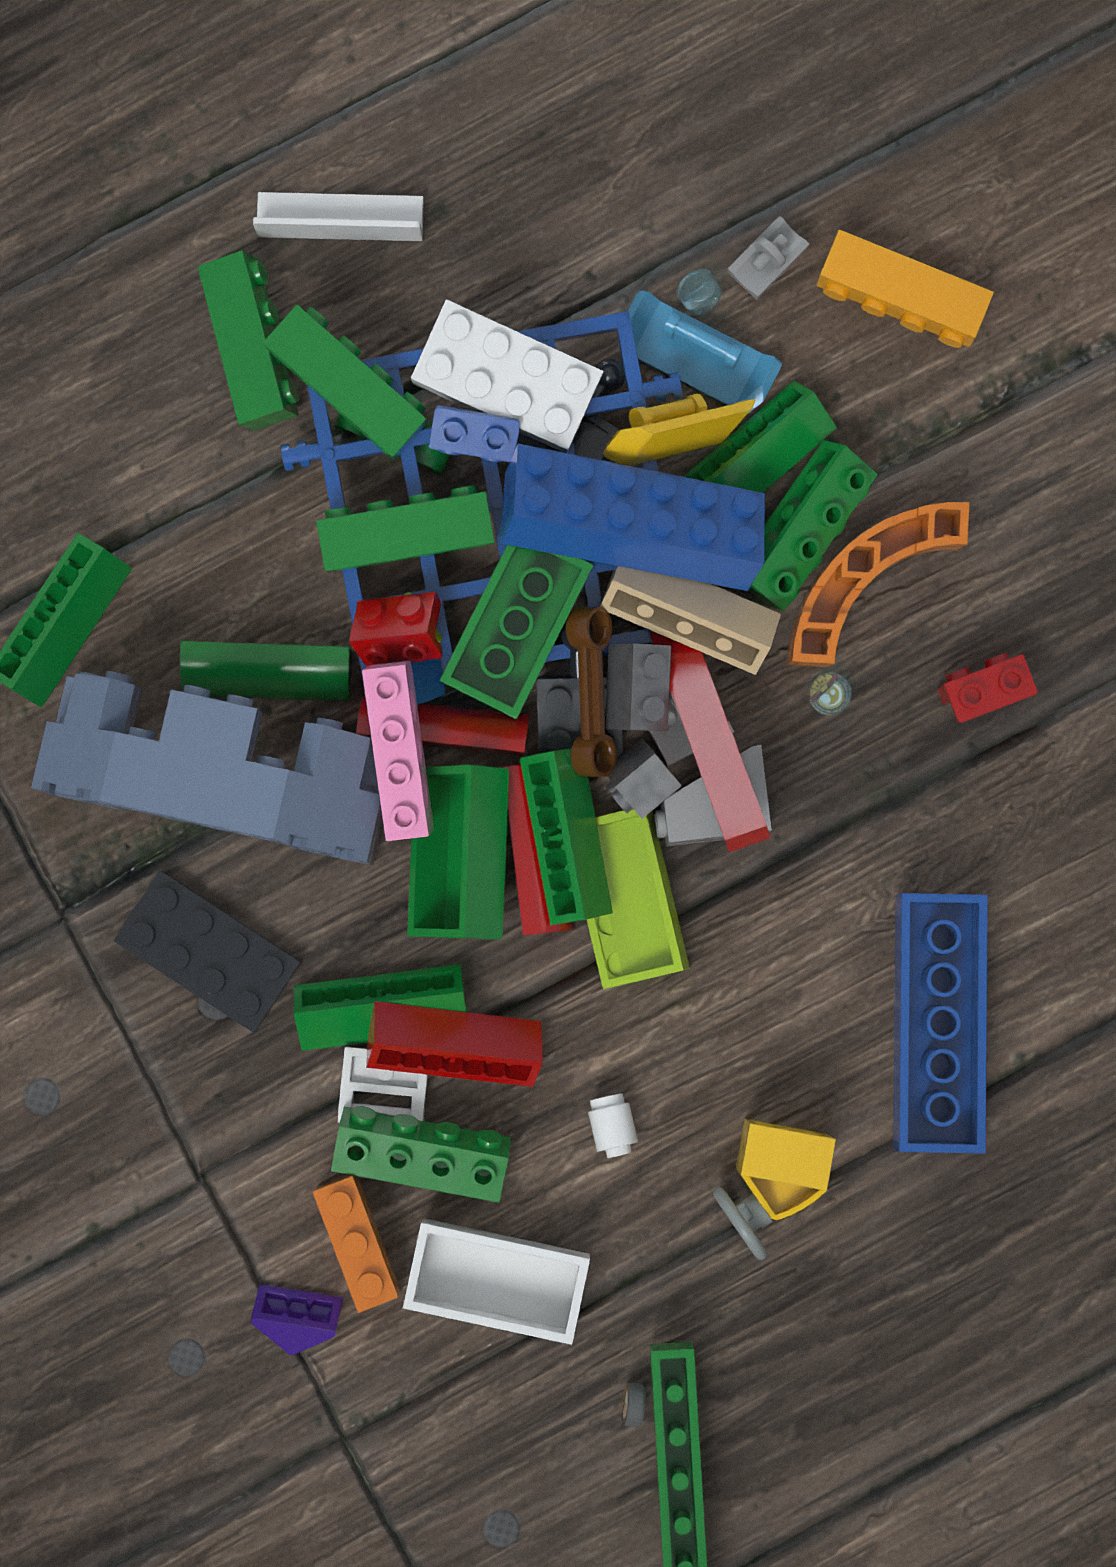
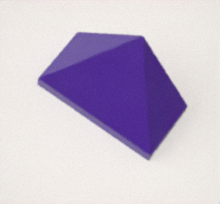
(295, 1317)

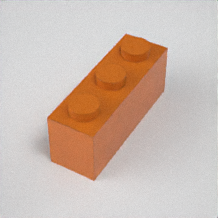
(357, 1242)

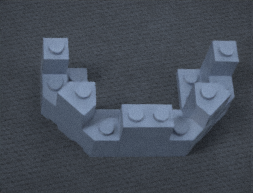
(205, 769)

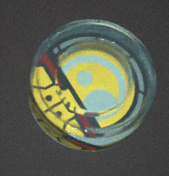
(829, 694)

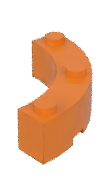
(857, 564)

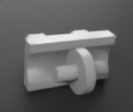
(768, 258)

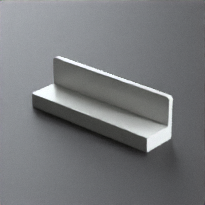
(339, 216)

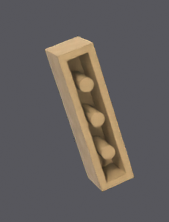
(694, 615)

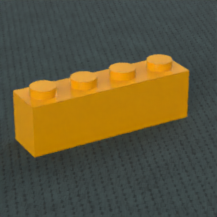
(904, 289)

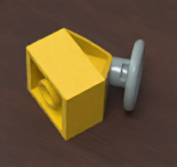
(784, 1172)

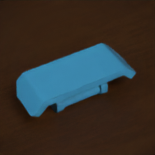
(699, 353)

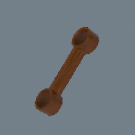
(592, 751)

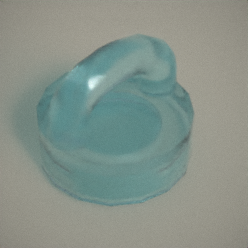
(699, 292)

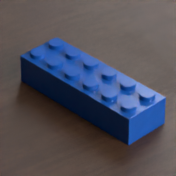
(633, 517)
(940, 1023)

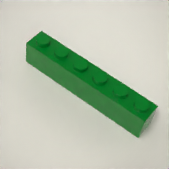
(678, 1455)

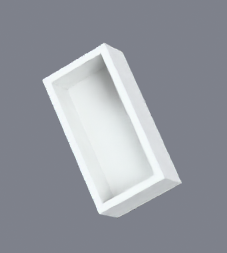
(506, 375)
(497, 1281)

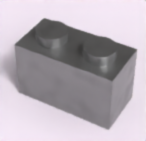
(638, 687)
(641, 780)

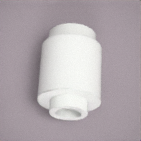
(612, 1125)

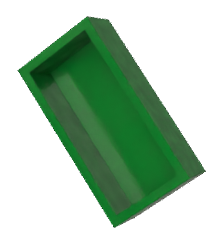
(461, 864)

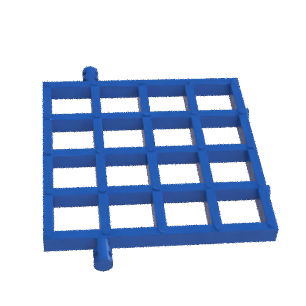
(392, 364)

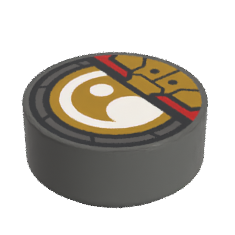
(633, 1404)

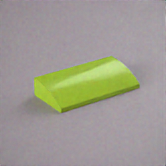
(643, 931)

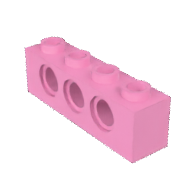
(398, 750)

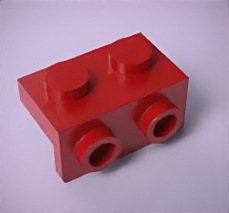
(397, 629)
(984, 691)

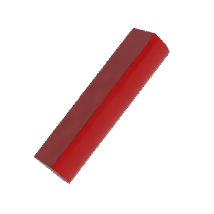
(464, 728)
(527, 869)
(454, 1044)

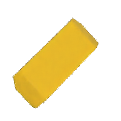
(674, 429)

